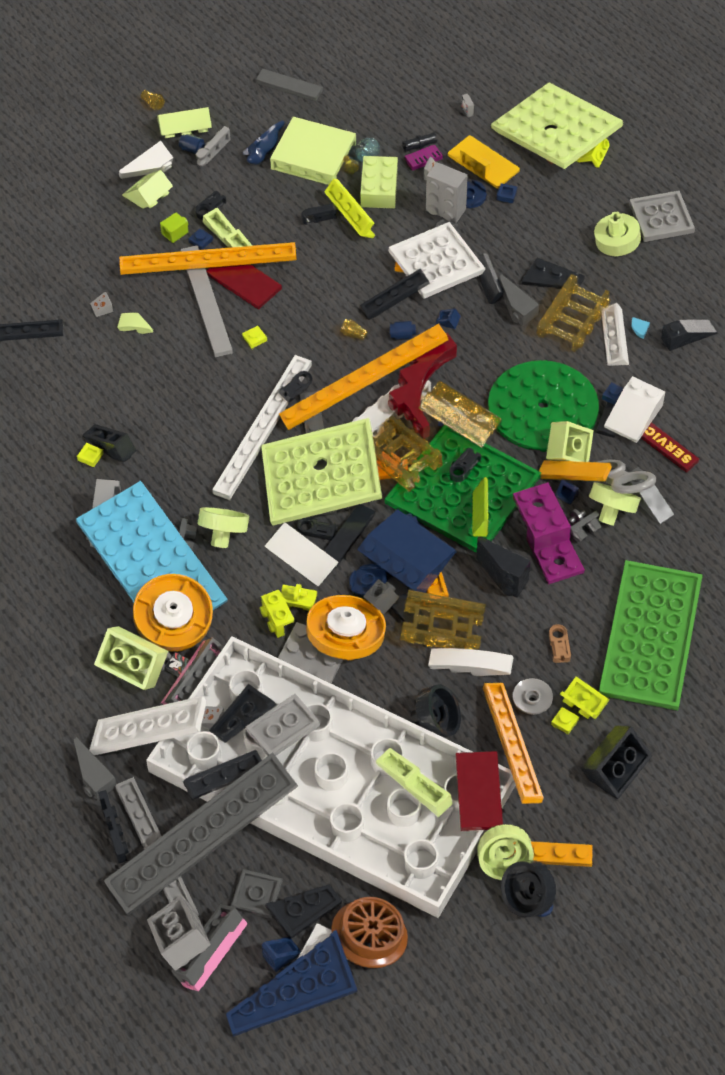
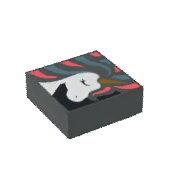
(176, 664)

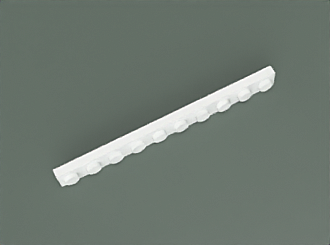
(258, 432)

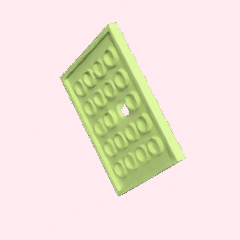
(577, 122)
(301, 491)

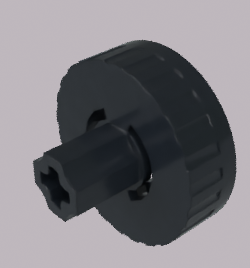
(437, 711)
(538, 887)

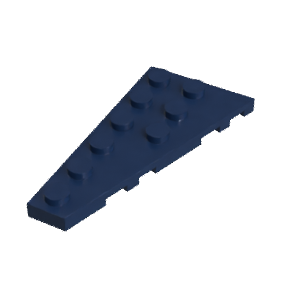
(304, 984)

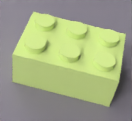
(379, 182)
(131, 658)

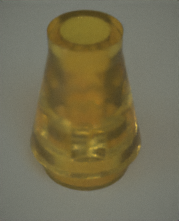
(154, 100)
(352, 329)

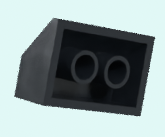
(617, 761)

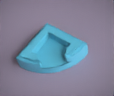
(640, 327)

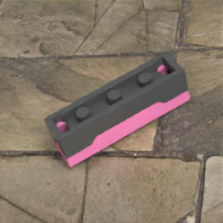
(194, 671)
(222, 932)

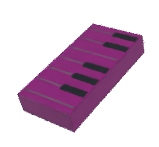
(419, 158)

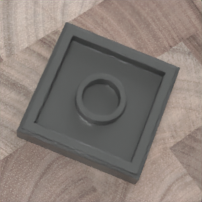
(255, 891)

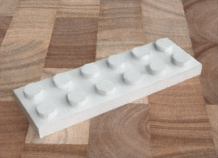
(148, 725)

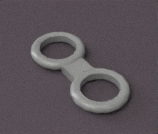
(619, 476)

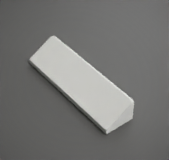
(616, 335)

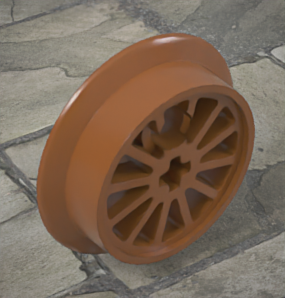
(370, 930)

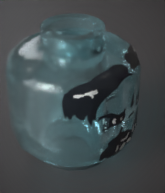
(367, 147)

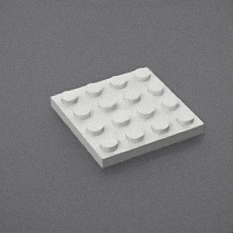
(441, 257)

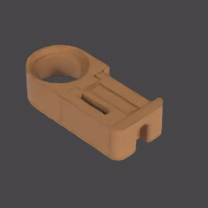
(560, 646)

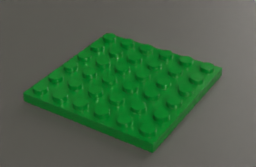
(449, 504)

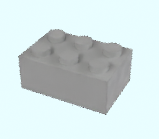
(446, 192)
(178, 932)

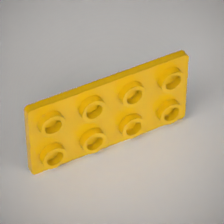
(483, 161)

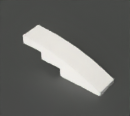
(469, 660)

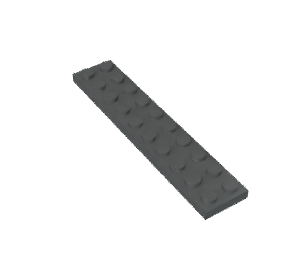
(200, 833)

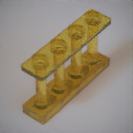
(563, 300)

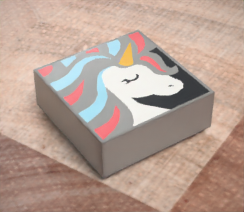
(467, 105)

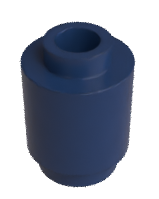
(191, 143)
(402, 330)

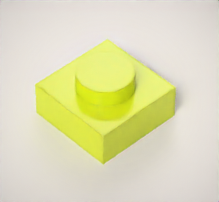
(254, 337)
(90, 455)
(565, 720)

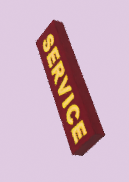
(669, 448)

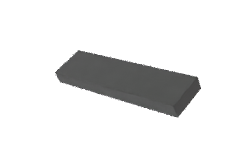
(289, 84)

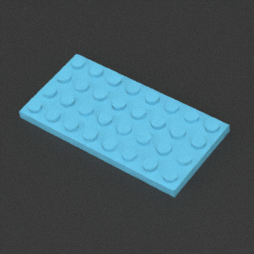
(142, 543)

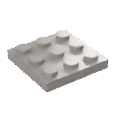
(662, 216)
(303, 655)

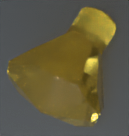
(350, 165)

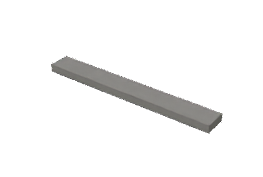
(209, 309)
(147, 830)

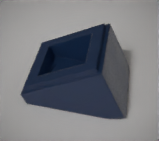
(448, 318)

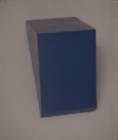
(280, 952)

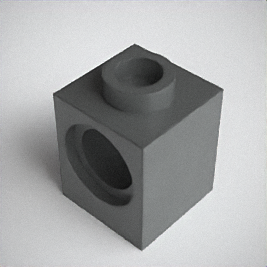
(381, 596)

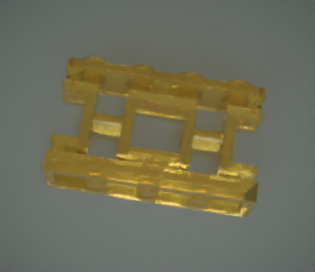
(460, 413)
(393, 464)
(444, 608)

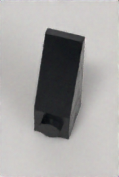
(685, 332)
(113, 442)

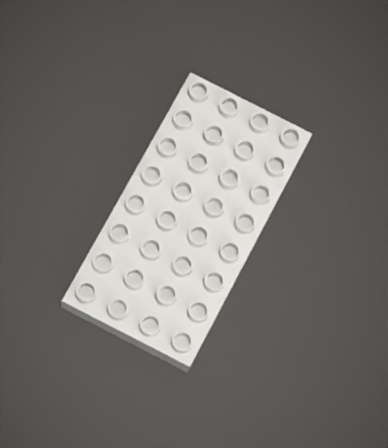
(343, 800)

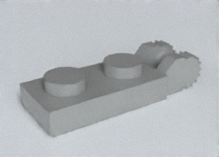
(211, 148)

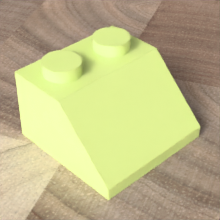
(149, 189)
(569, 442)

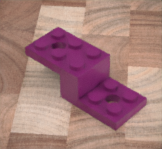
(548, 533)

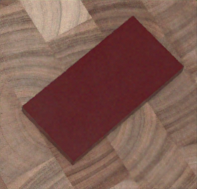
(246, 283)
(478, 790)

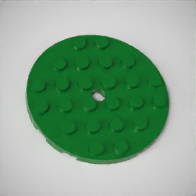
(523, 387)

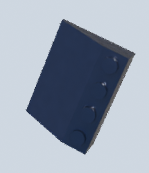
(407, 551)

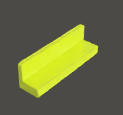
(350, 208)

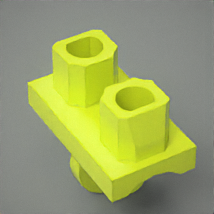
(299, 596)

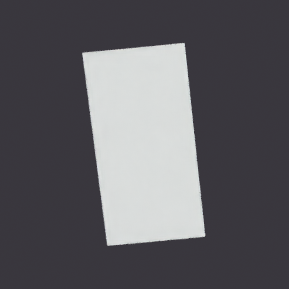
(301, 554)

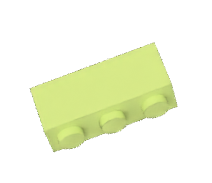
(184, 122)

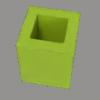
(174, 227)

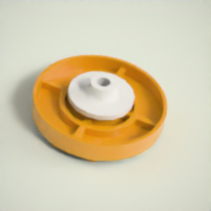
(172, 612)
(345, 627)

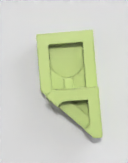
(133, 321)

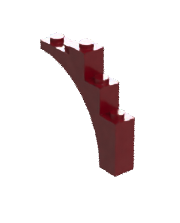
(412, 382)

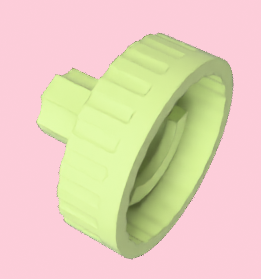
(616, 226)
(612, 502)
(222, 523)
(498, 844)

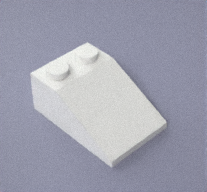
(150, 161)
(635, 409)

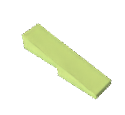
(224, 230)
(409, 777)

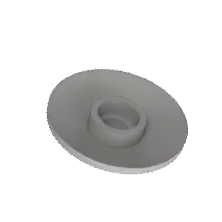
(532, 688)

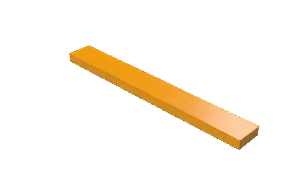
(512, 743)

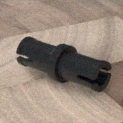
(419, 141)

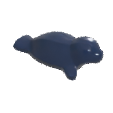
(263, 144)

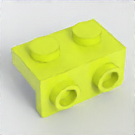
(596, 154)
(276, 611)
(585, 698)

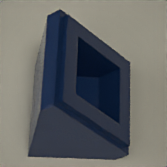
(567, 492)

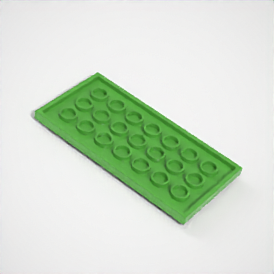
(651, 635)

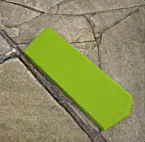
(480, 509)

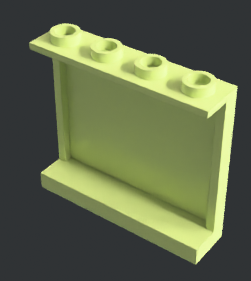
(312, 150)

